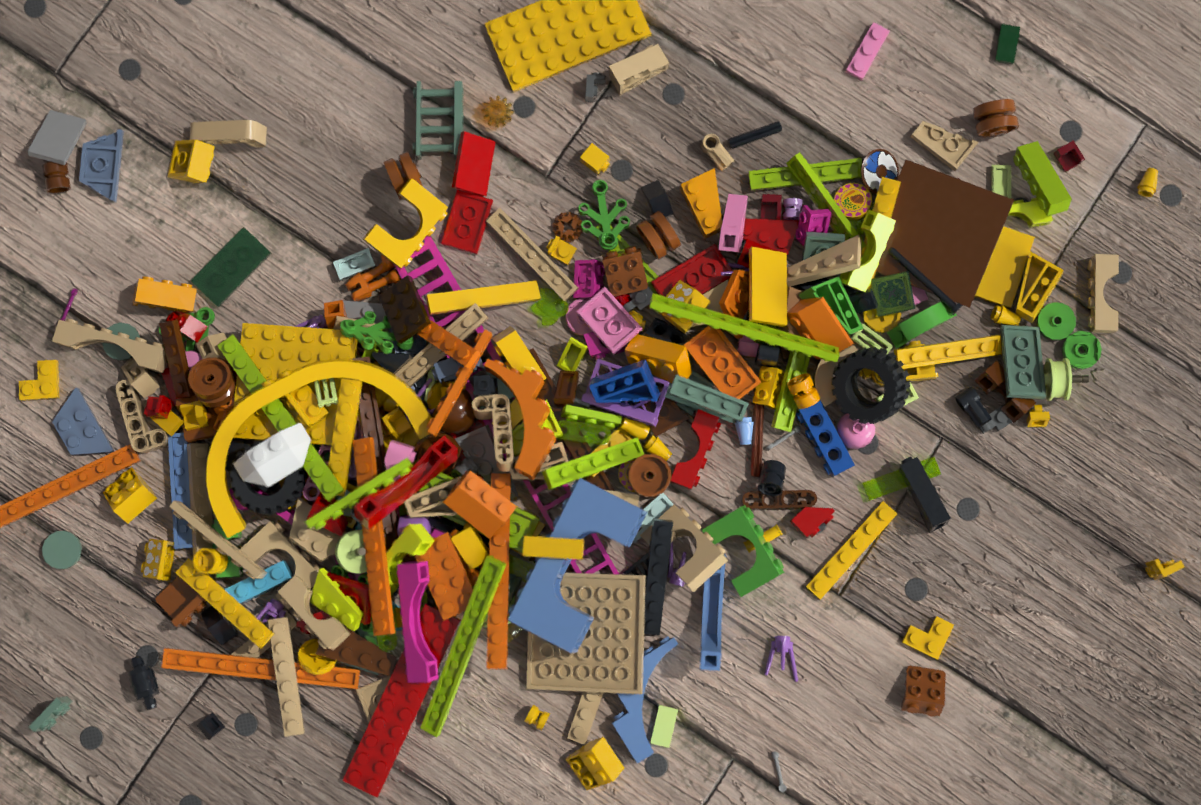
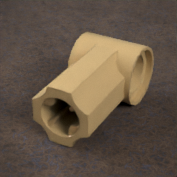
(718, 153)

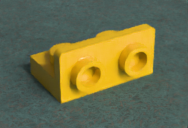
(769, 389)
(306, 404)
(1158, 570)

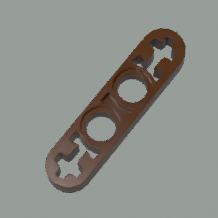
(779, 500)

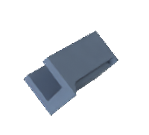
(448, 368)

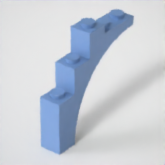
(631, 724)

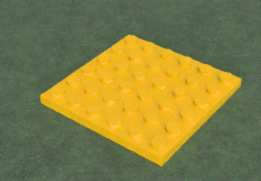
(284, 348)

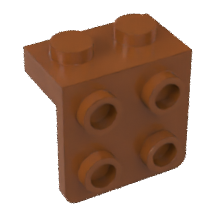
(625, 271)
(200, 433)
(180, 602)
(924, 691)

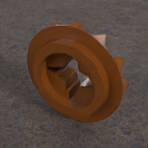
(569, 235)

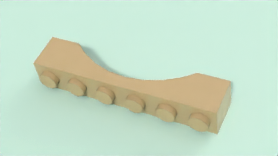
(77, 336)

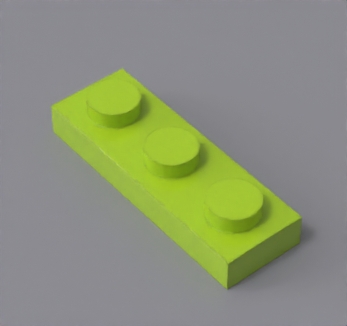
(575, 413)

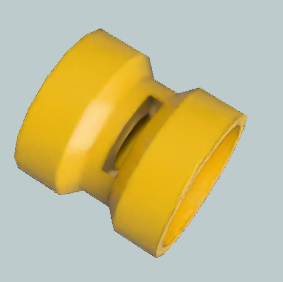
(533, 715)

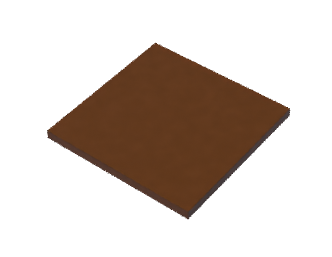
(944, 230)

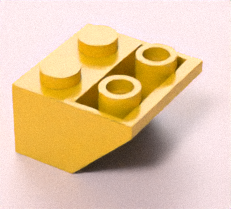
(129, 495)
(595, 764)

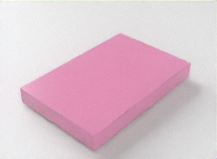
(609, 320)

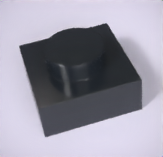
(210, 726)

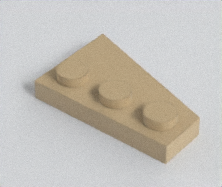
(944, 145)

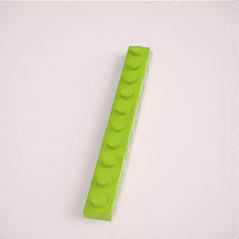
(739, 326)
(279, 415)
(463, 645)

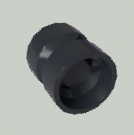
(772, 478)

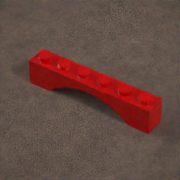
(380, 504)

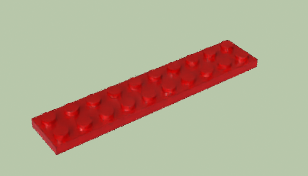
(397, 710)

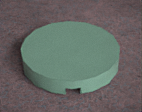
(115, 351)
(62, 549)

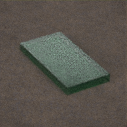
(231, 267)

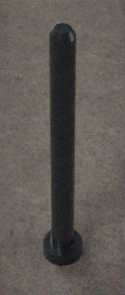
(925, 281)

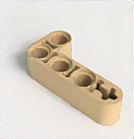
(229, 132)
(137, 415)
(500, 432)

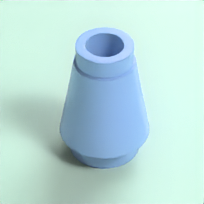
(744, 430)

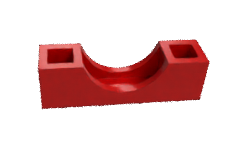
(686, 472)

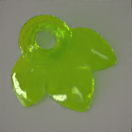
(547, 307)

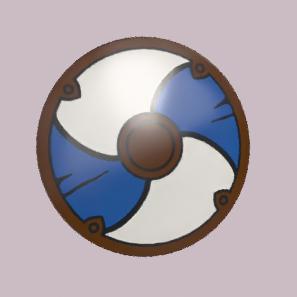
(876, 165)

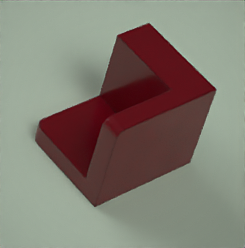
(1069, 156)
(770, 206)

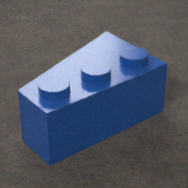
(625, 384)

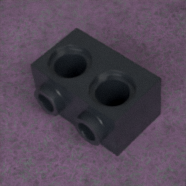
(666, 332)

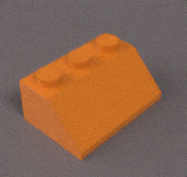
(818, 322)
(479, 504)

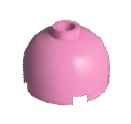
(855, 434)

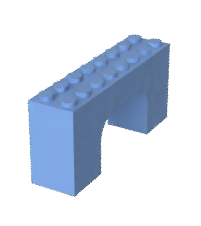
(540, 601)

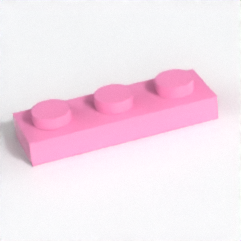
(867, 51)

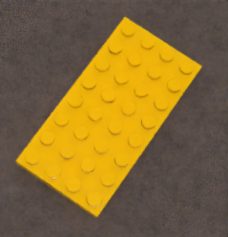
(562, 35)

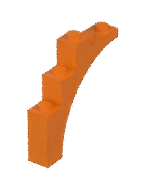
(536, 441)

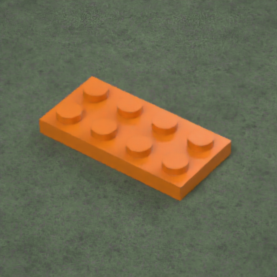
(722, 363)
(447, 577)

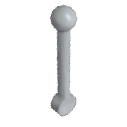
(796, 429)
(782, 788)

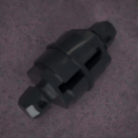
(143, 683)

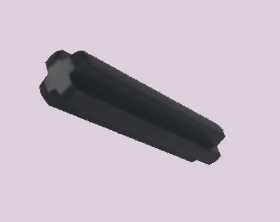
(755, 134)

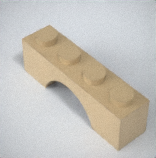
(1103, 317)
(298, 596)

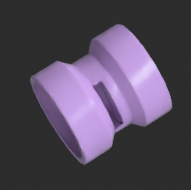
(792, 208)

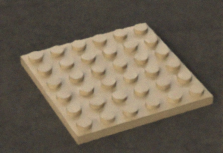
(613, 647)

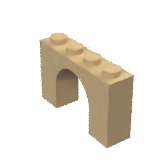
(272, 538)
(707, 556)

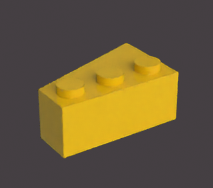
(515, 352)

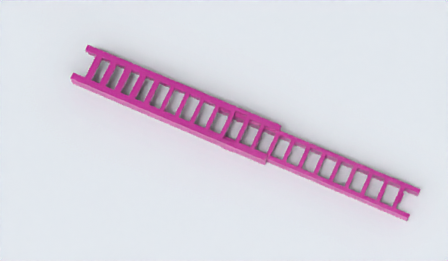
(448, 277)

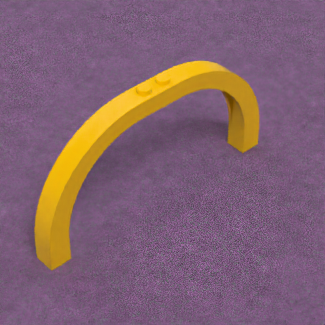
(217, 485)

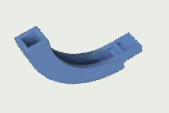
(711, 621)

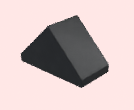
(657, 198)
(392, 362)
(218, 625)

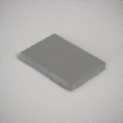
(57, 137)

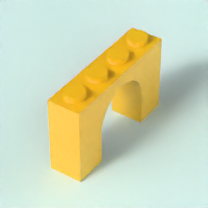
(429, 210)

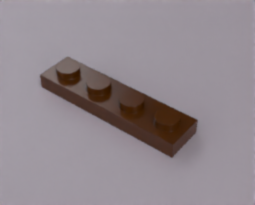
(176, 358)

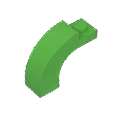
(920, 324)

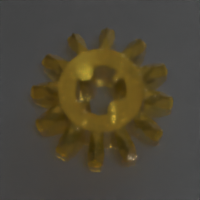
(499, 118)

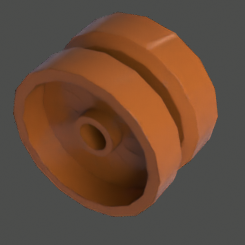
(995, 118)
(401, 175)
(658, 236)
(212, 382)
(649, 487)

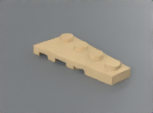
(827, 263)

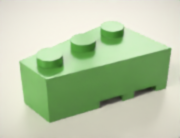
(838, 301)

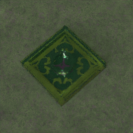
(893, 293)

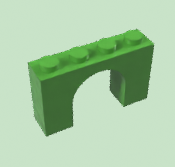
(766, 565)

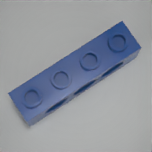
(834, 443)

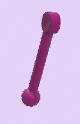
(73, 293)

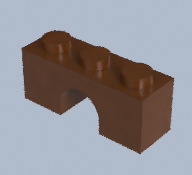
(994, 380)

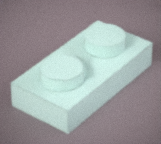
(354, 264)

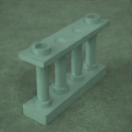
(455, 111)
(706, 399)

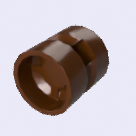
(56, 177)

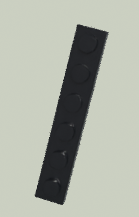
(657, 574)

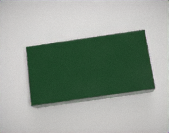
(1007, 44)

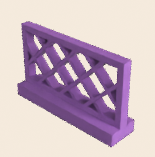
(623, 409)

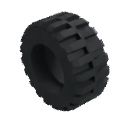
(851, 399)
(266, 504)

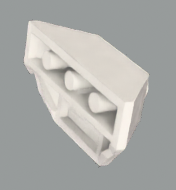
(275, 457)

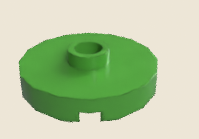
(1049, 328)
(1091, 347)

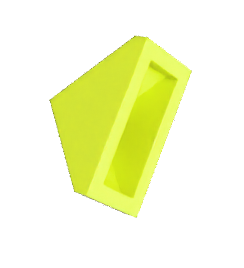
(572, 355)

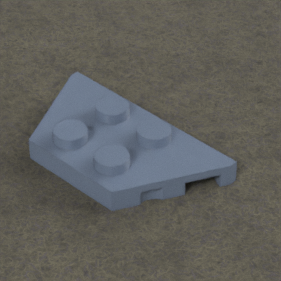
(102, 164)
(80, 427)

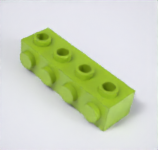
(1042, 178)

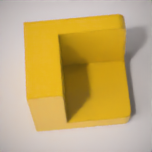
(194, 415)
(397, 423)

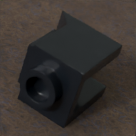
(485, 385)

